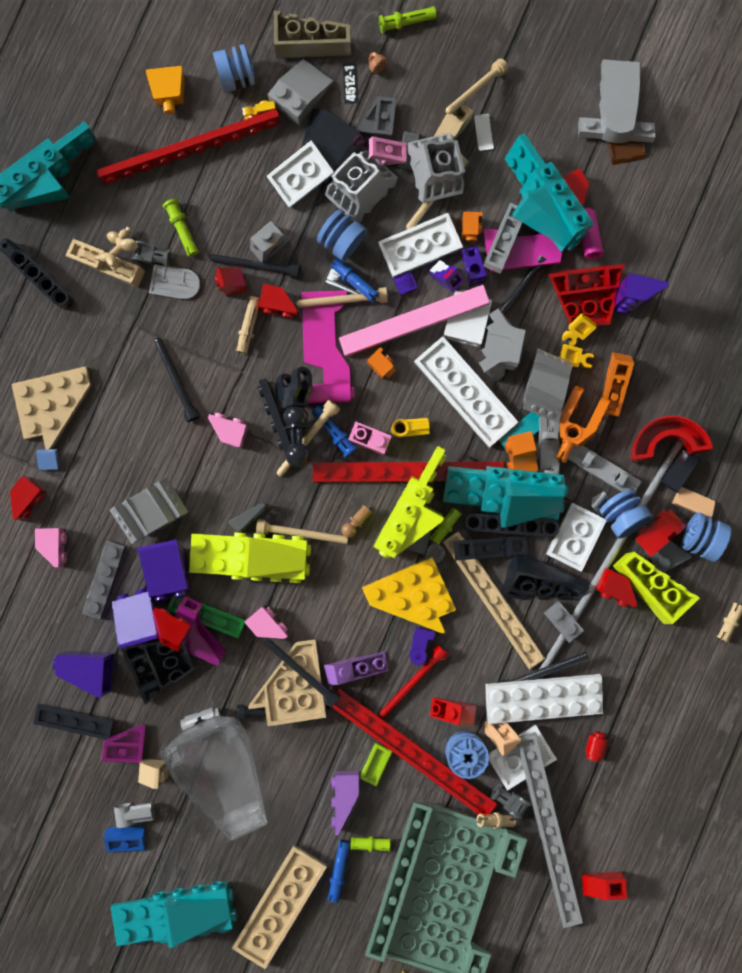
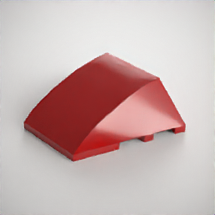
(588, 291)

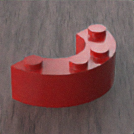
(670, 427)

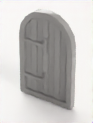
(174, 282)

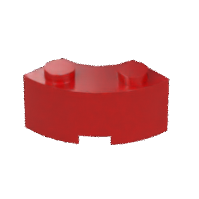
(660, 532)

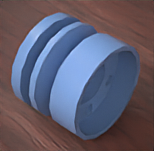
(234, 68)
(339, 232)
(627, 516)
(706, 537)
(467, 743)

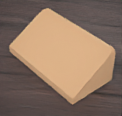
(694, 502)
(502, 736)

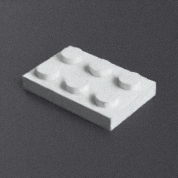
(300, 174)
(576, 537)
(510, 765)

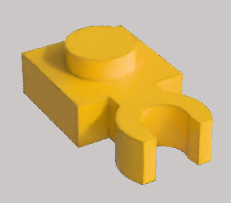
(262, 107)
(580, 327)
(575, 356)

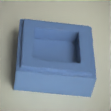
(47, 459)

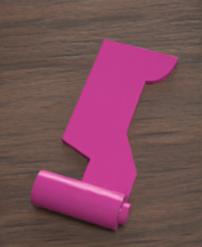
(528, 248)
(322, 352)

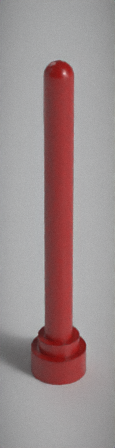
(438, 655)

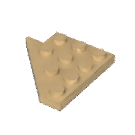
(50, 402)
(287, 694)

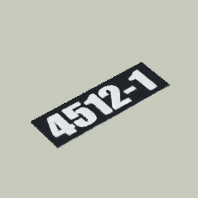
(350, 83)

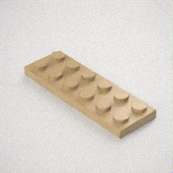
(279, 906)

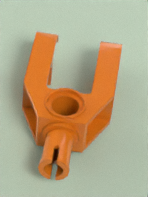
(585, 434)

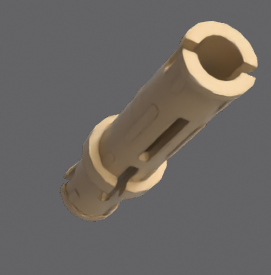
(245, 333)

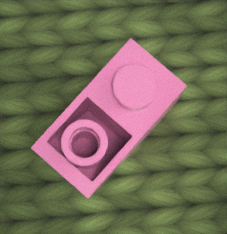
(228, 431)
(370, 438)
(51, 545)
(265, 625)

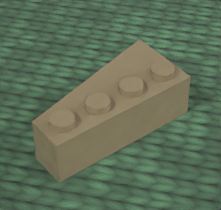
(309, 37)

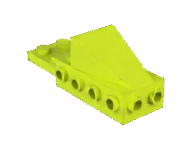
(416, 520)
(251, 556)

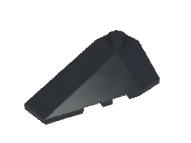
(534, 578)

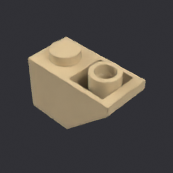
(455, 122)
(153, 773)

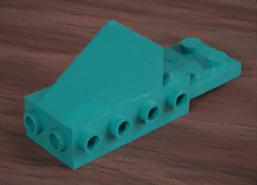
(38, 182)
(547, 199)
(511, 492)
(175, 915)

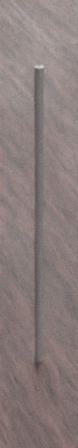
(613, 553)

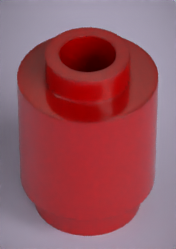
(596, 746)

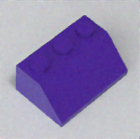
(636, 292)

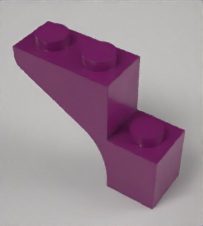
(200, 640)

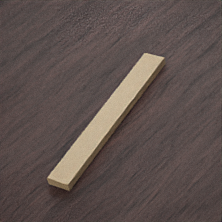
(497, 606)

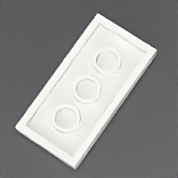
(420, 245)

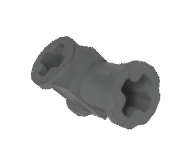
(149, 254)
(512, 802)

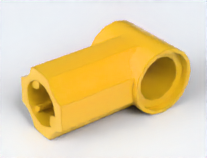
(413, 427)

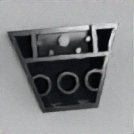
(333, 138)
(156, 666)

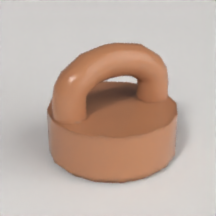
(377, 64)

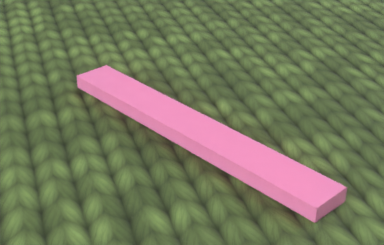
(414, 320)

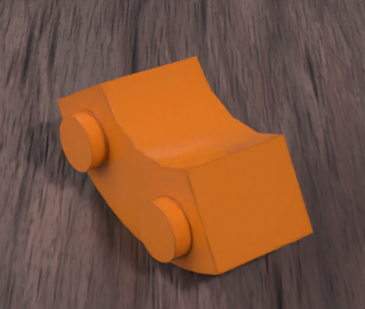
(522, 452)

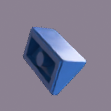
(125, 839)

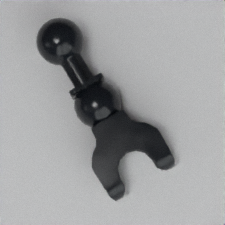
(294, 399)

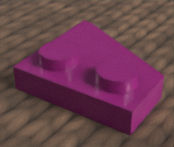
(125, 747)

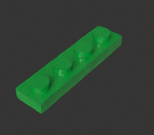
(214, 618)

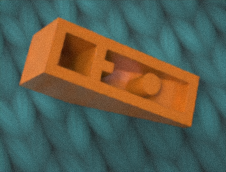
(617, 381)

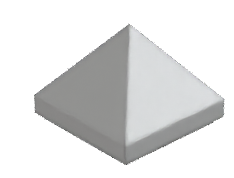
(598, 501)

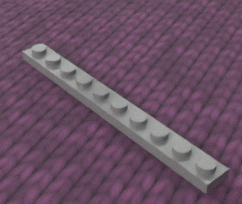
(549, 830)

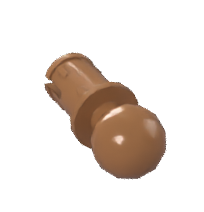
(349, 529)

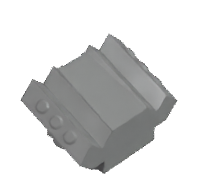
(437, 167)
(360, 185)
(501, 346)
(547, 385)
(149, 511)

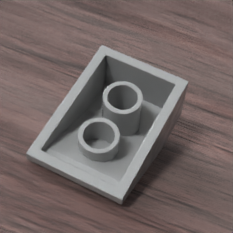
(299, 91)

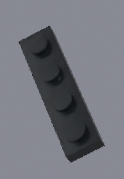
(271, 408)
(73, 721)

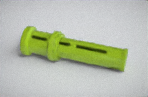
(398, 20)
(178, 219)

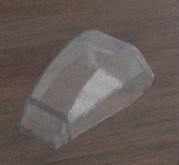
(219, 773)

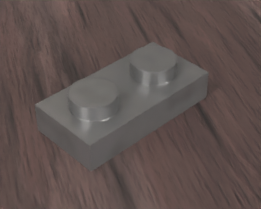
(563, 621)

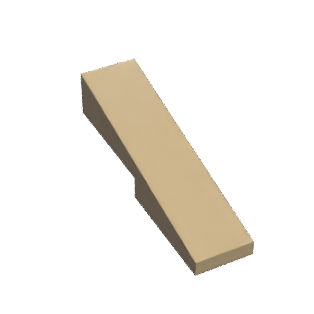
(85, 254)

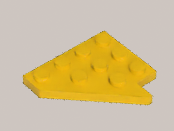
(413, 594)

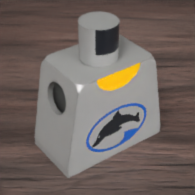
(268, 241)

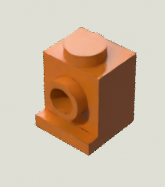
(471, 226)
(381, 364)

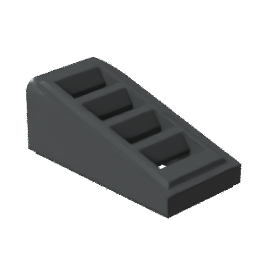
(243, 520)

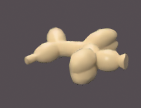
(122, 244)

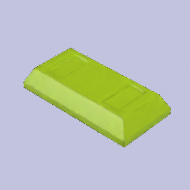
(375, 764)

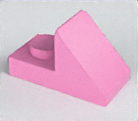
(387, 151)

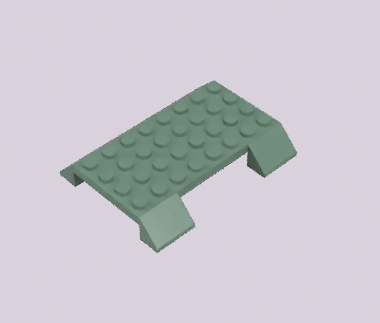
(441, 890)

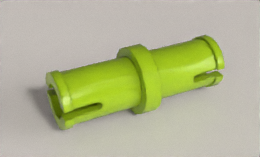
(445, 526)
(370, 844)

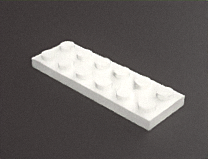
(465, 391)
(544, 698)

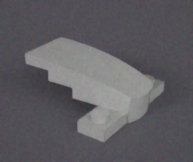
(618, 106)

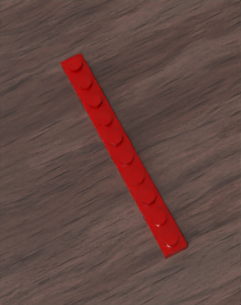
(192, 145)
(386, 471)
(413, 754)

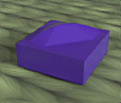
(405, 283)

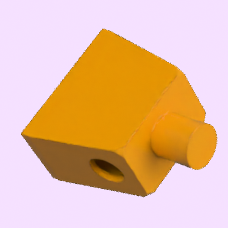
(167, 87)

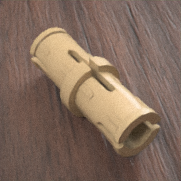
(730, 623)
(496, 820)

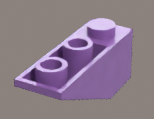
(356, 668)
(346, 793)

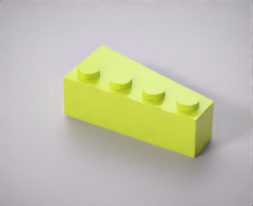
(655, 588)

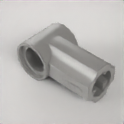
(129, 814)

